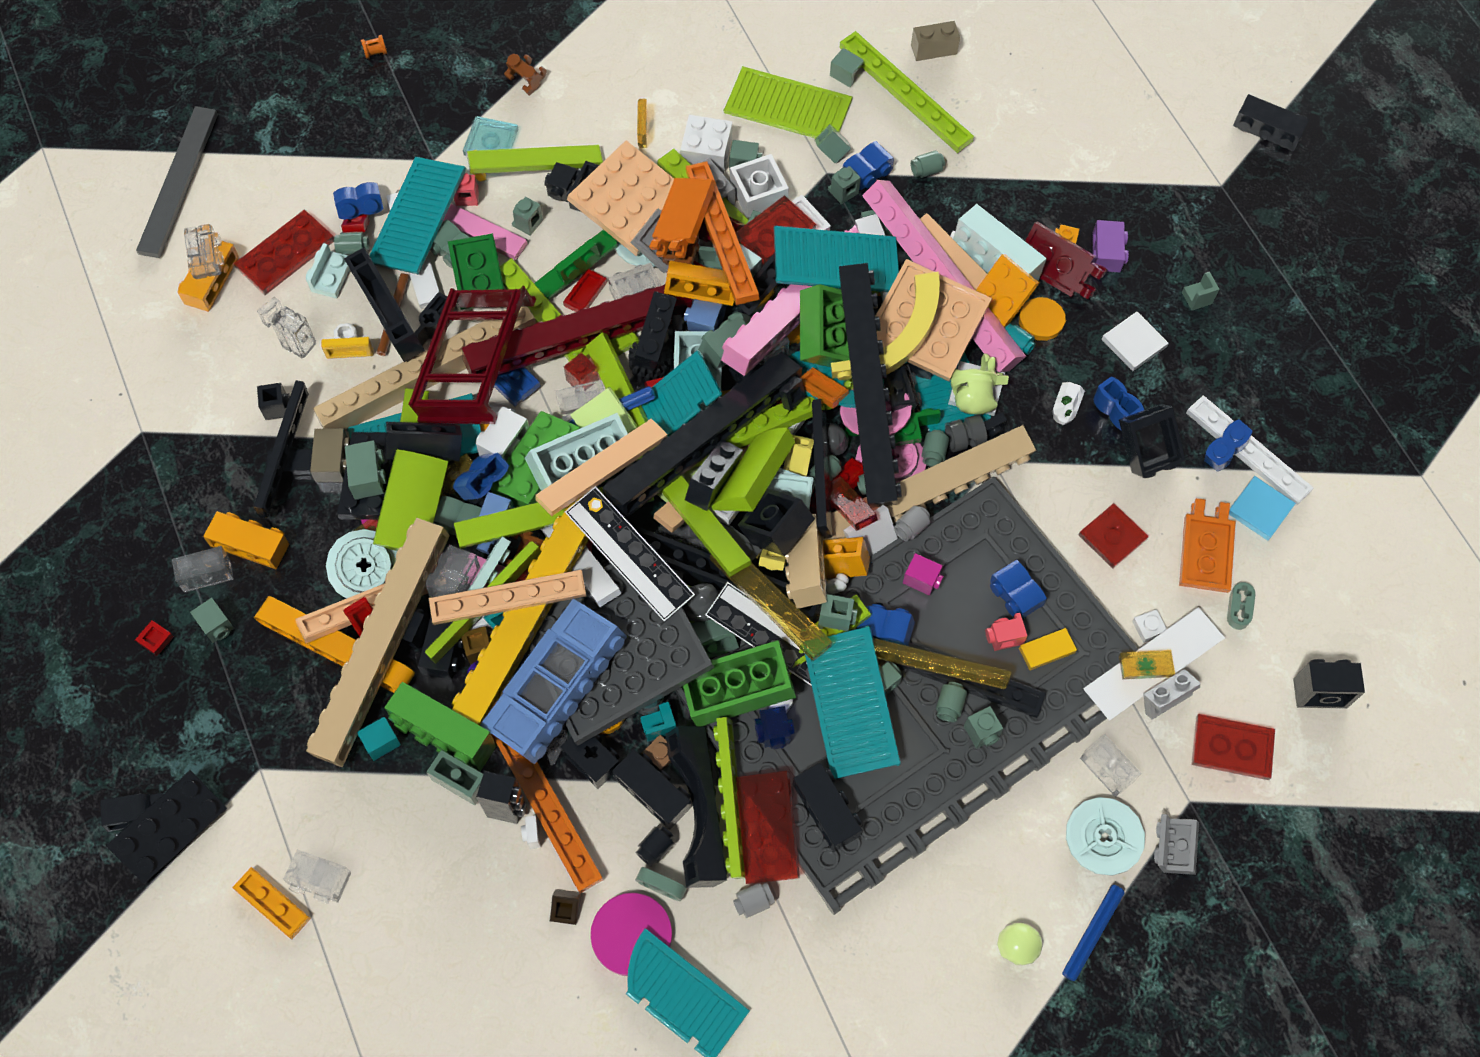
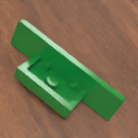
(576, 264)
(911, 431)

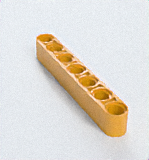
(333, 646)

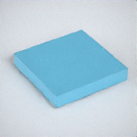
(1261, 508)

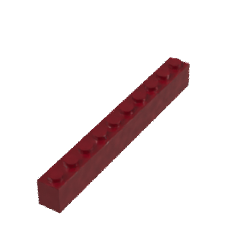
(568, 332)

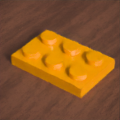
(1008, 288)

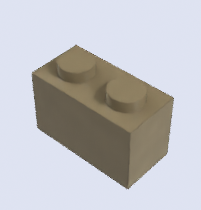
(935, 40)
(329, 454)

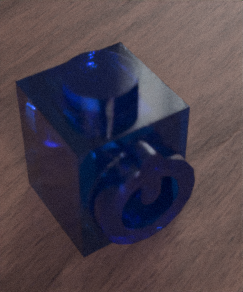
(774, 727)

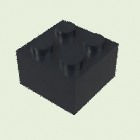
(776, 522)
(1328, 684)

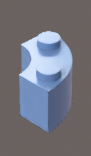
(704, 315)

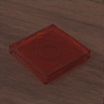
(1113, 535)

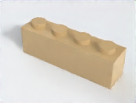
(807, 569)

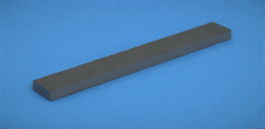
(177, 182)

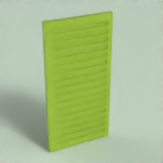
(786, 103)

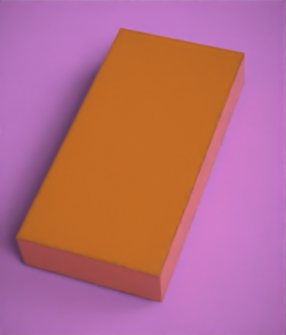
(823, 387)

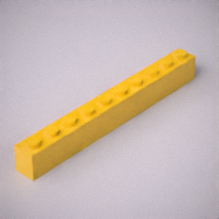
(519, 626)

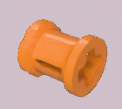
(374, 46)

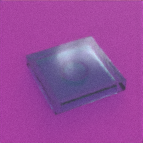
(490, 135)

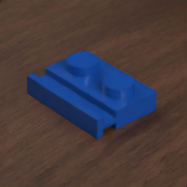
(516, 385)

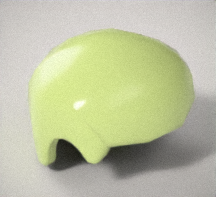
(1020, 943)

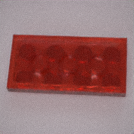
(284, 252)
(767, 827)

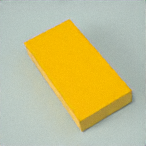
(347, 347)
(1047, 649)

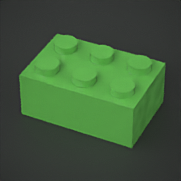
(822, 326)

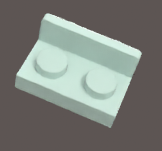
(327, 272)

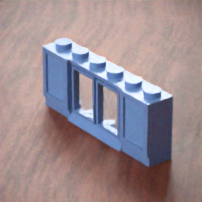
(553, 680)

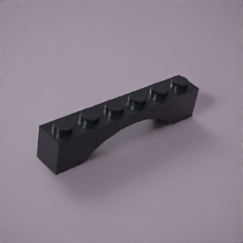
(384, 305)
(690, 755)

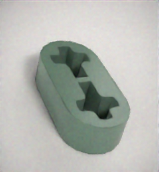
(1246, 606)
(660, 884)

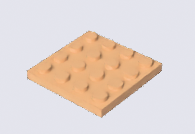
(623, 193)
(954, 325)

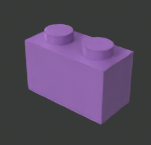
(1109, 245)

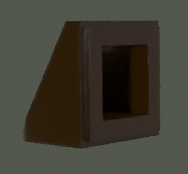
(565, 906)

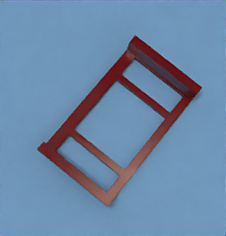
(476, 410)

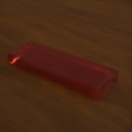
(850, 504)

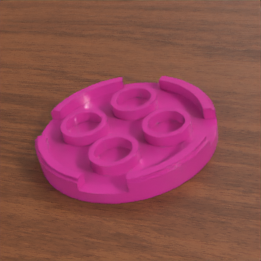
(620, 925)

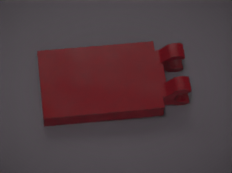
(1066, 262)

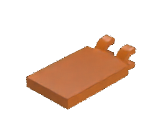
(682, 215)
(1207, 548)

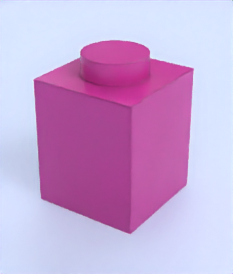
(923, 574)

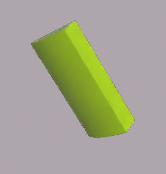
(755, 471)
(410, 494)

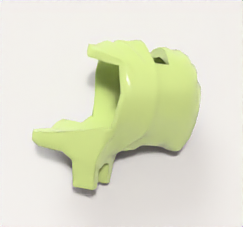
(978, 393)

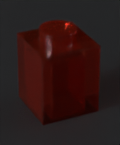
(580, 371)

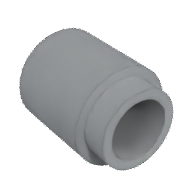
(912, 523)
(753, 900)

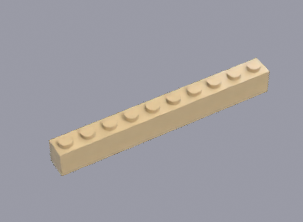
(389, 386)
(954, 475)
(377, 643)

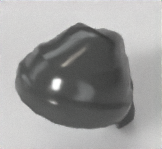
(837, 440)
(701, 602)

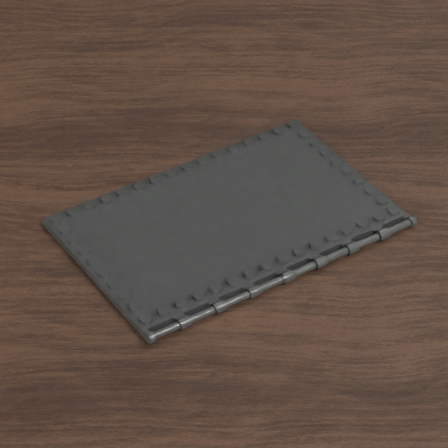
(937, 756)

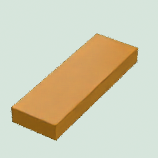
(271, 903)

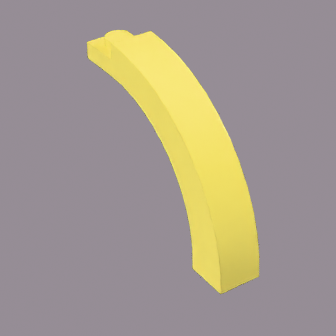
(913, 335)
(798, 462)

